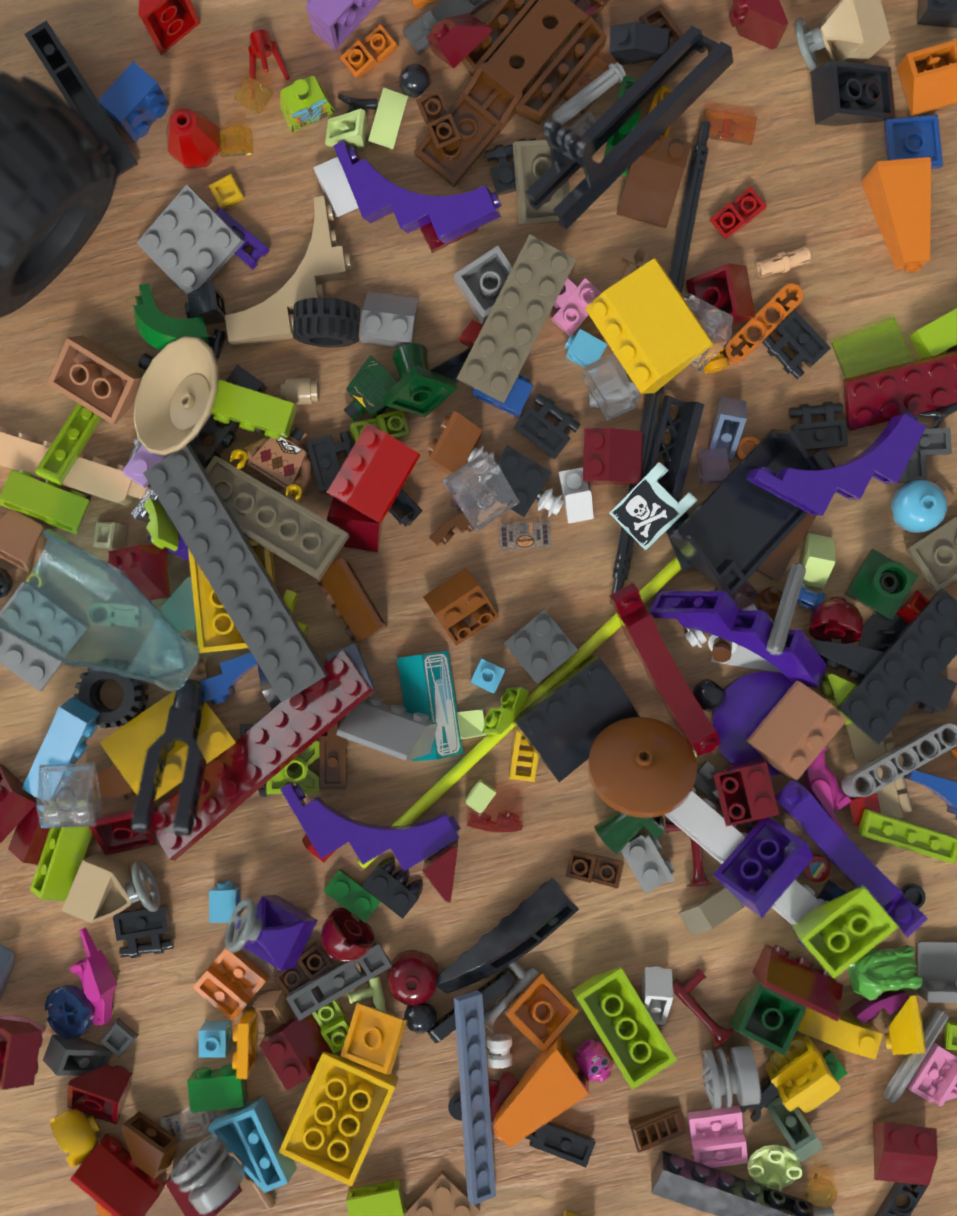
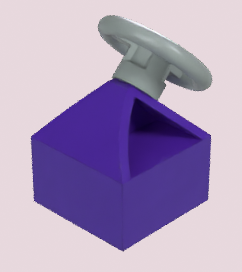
(270, 931)

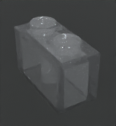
(610, 387)

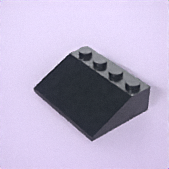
(572, 715)

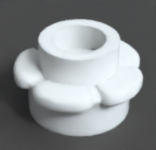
(695, 637)

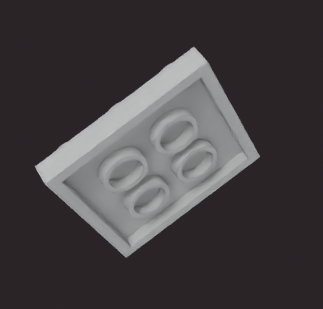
(190, 241)
(25, 660)

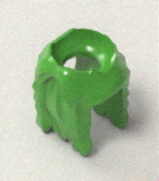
(884, 971)

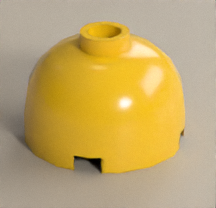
(75, 1135)

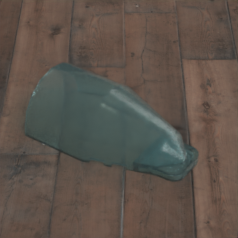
(97, 618)

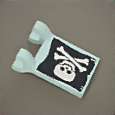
(650, 509)

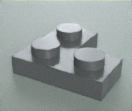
(932, 443)

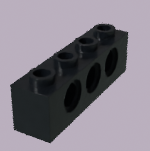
(223, 435)

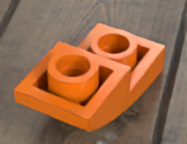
(369, 53)

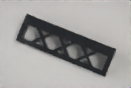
(679, 450)

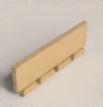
(864, 751)

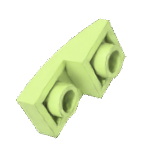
(388, 118)

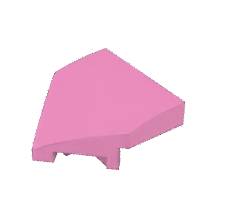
(936, 1076)

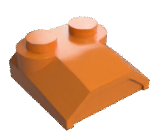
(540, 1012)

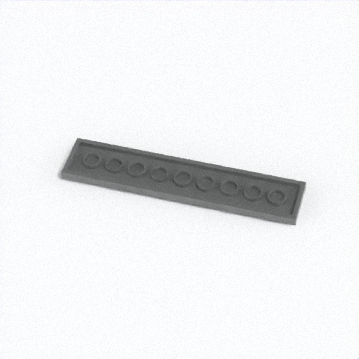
(235, 573)

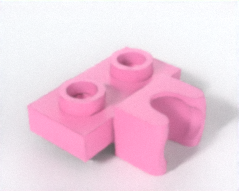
(573, 304)

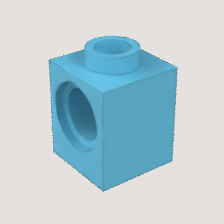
(584, 348)
(487, 676)
(223, 901)
(215, 1039)

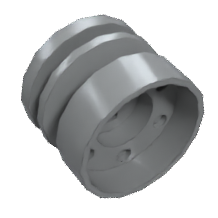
(731, 1077)
(208, 1174)

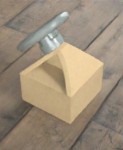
(849, 32)
(106, 888)

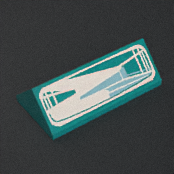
(430, 690)

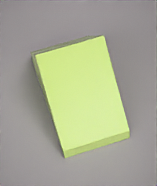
(348, 128)
(818, 559)

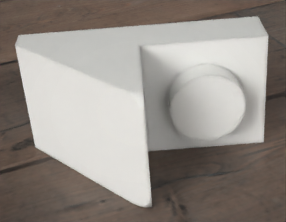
(576, 496)

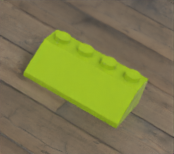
(624, 1026)

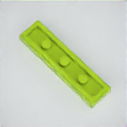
(68, 444)
(908, 836)

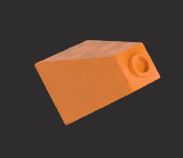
(902, 208)
(542, 1093)

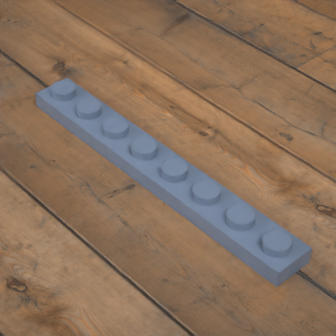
(474, 1097)

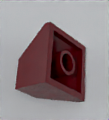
(456, 37)
(100, 1092)

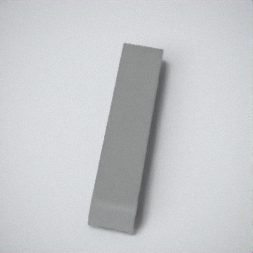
(890, 763)

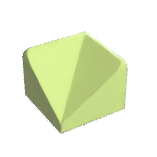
(471, 723)
(480, 796)

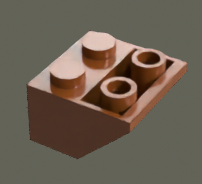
(455, 444)
(461, 606)

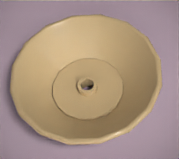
(176, 395)

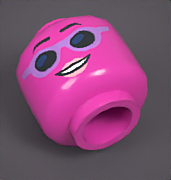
(594, 1060)

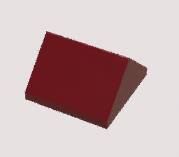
(362, 531)
(116, 834)
(29, 838)
(441, 870)

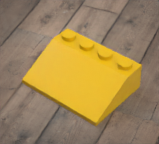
(649, 326)
(213, 623)
(130, 743)
(338, 1117)

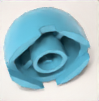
(918, 506)

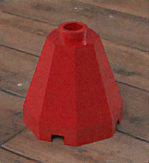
(192, 138)

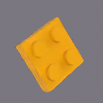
(246, 1037)
(373, 1038)

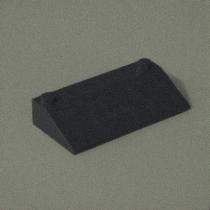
(742, 521)

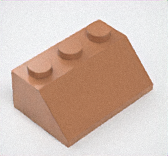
(95, 378)
(796, 730)

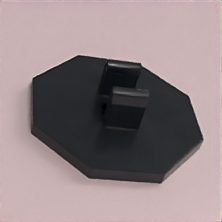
(880, 633)

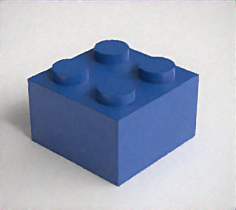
(134, 102)

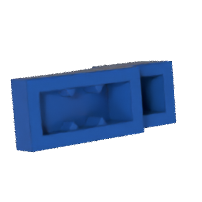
(220, 686)
(943, 788)

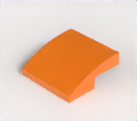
(230, 983)

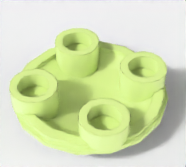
(774, 1167)

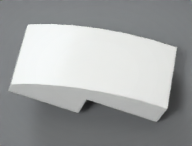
(336, 186)

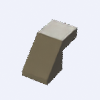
(710, 912)

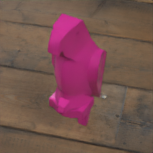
(825, 788)
(96, 980)

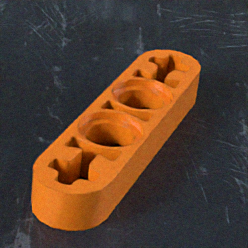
(763, 324)

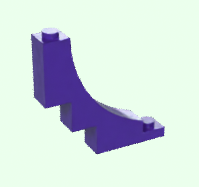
(378, 197)
(881, 460)
(719, 615)
(331, 830)
(847, 857)

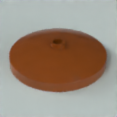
(642, 767)

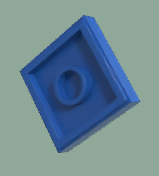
(914, 139)

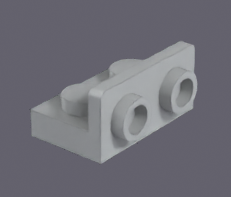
(647, 863)

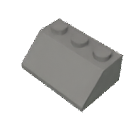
(389, 729)

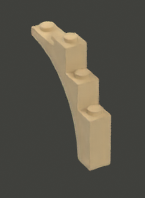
(322, 263)

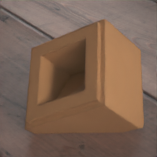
(272, 1007)

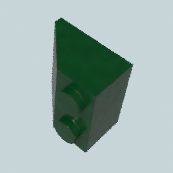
(768, 1018)

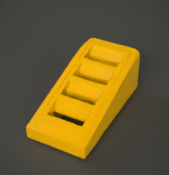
(516, 751)

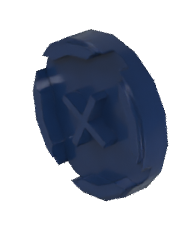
(69, 1011)

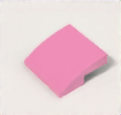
(718, 1137)

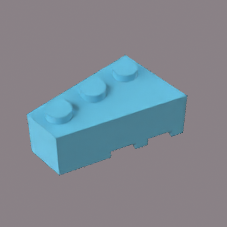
(255, 1141)

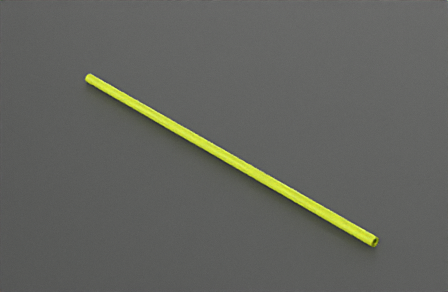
(568, 666)

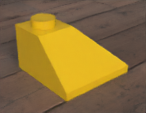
(906, 1030)

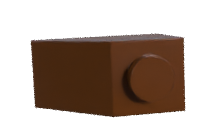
(113, 784)
(149, 1144)

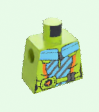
(305, 103)

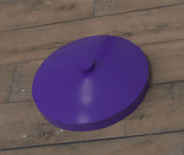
(746, 706)

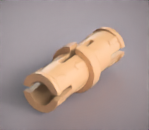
(783, 262)

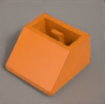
(930, 77)

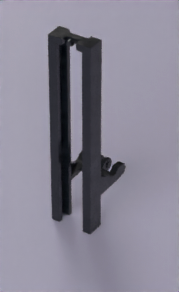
(574, 152)

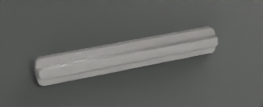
(786, 609)
(912, 1061)

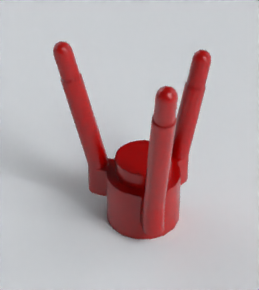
(261, 47)

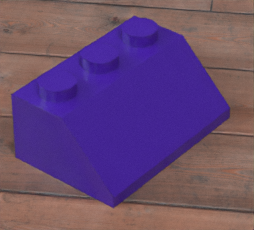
(764, 865)

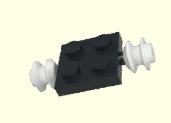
(526, 480)

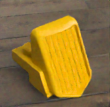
(802, 1075)

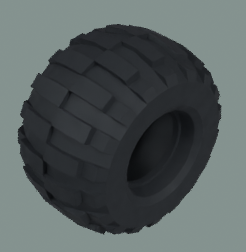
(51, 187)

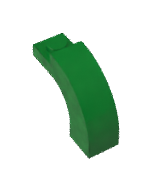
(161, 329)

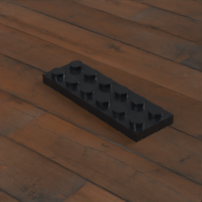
(904, 669)

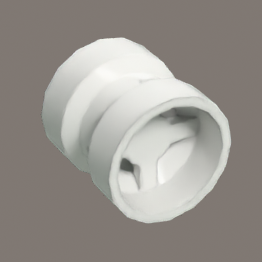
(499, 1050)

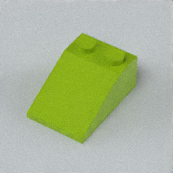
(844, 929)

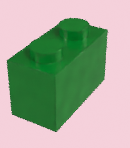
(216, 1089)

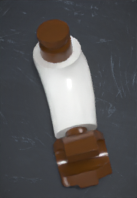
(766, 600)

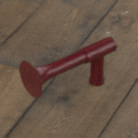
(699, 877)
(683, 991)

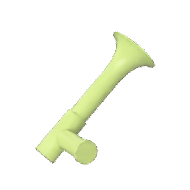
(374, 991)

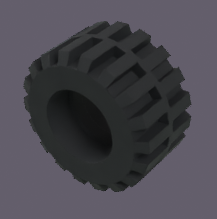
(326, 322)
(131, 705)

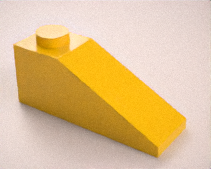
(845, 1034)

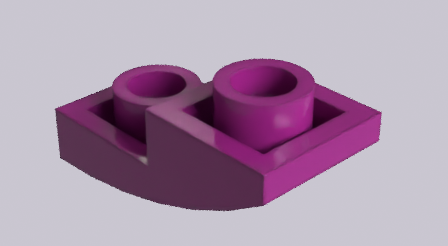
(868, 1010)

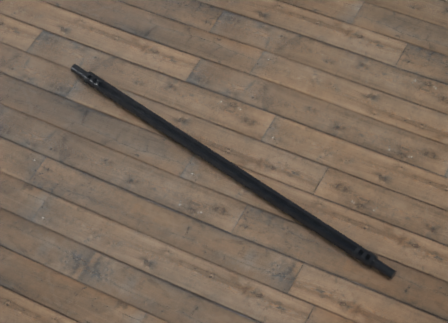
(677, 275)

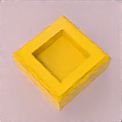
(226, 192)

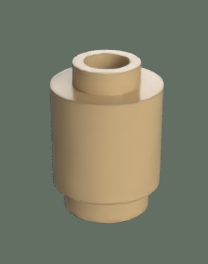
(300, 391)

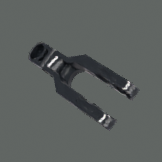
(182, 726)

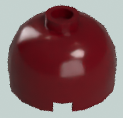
(836, 620)
(345, 936)
(412, 977)

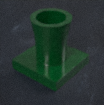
(419, 388)
(869, 585)
(621, 828)

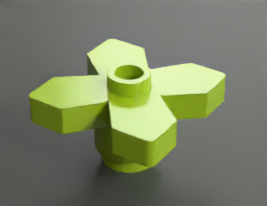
(301, 775)

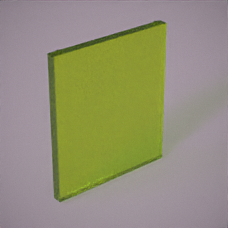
(871, 349)

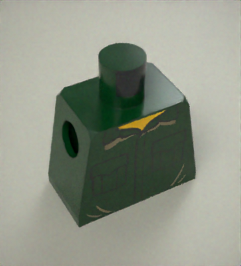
(368, 390)

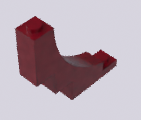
(662, 671)

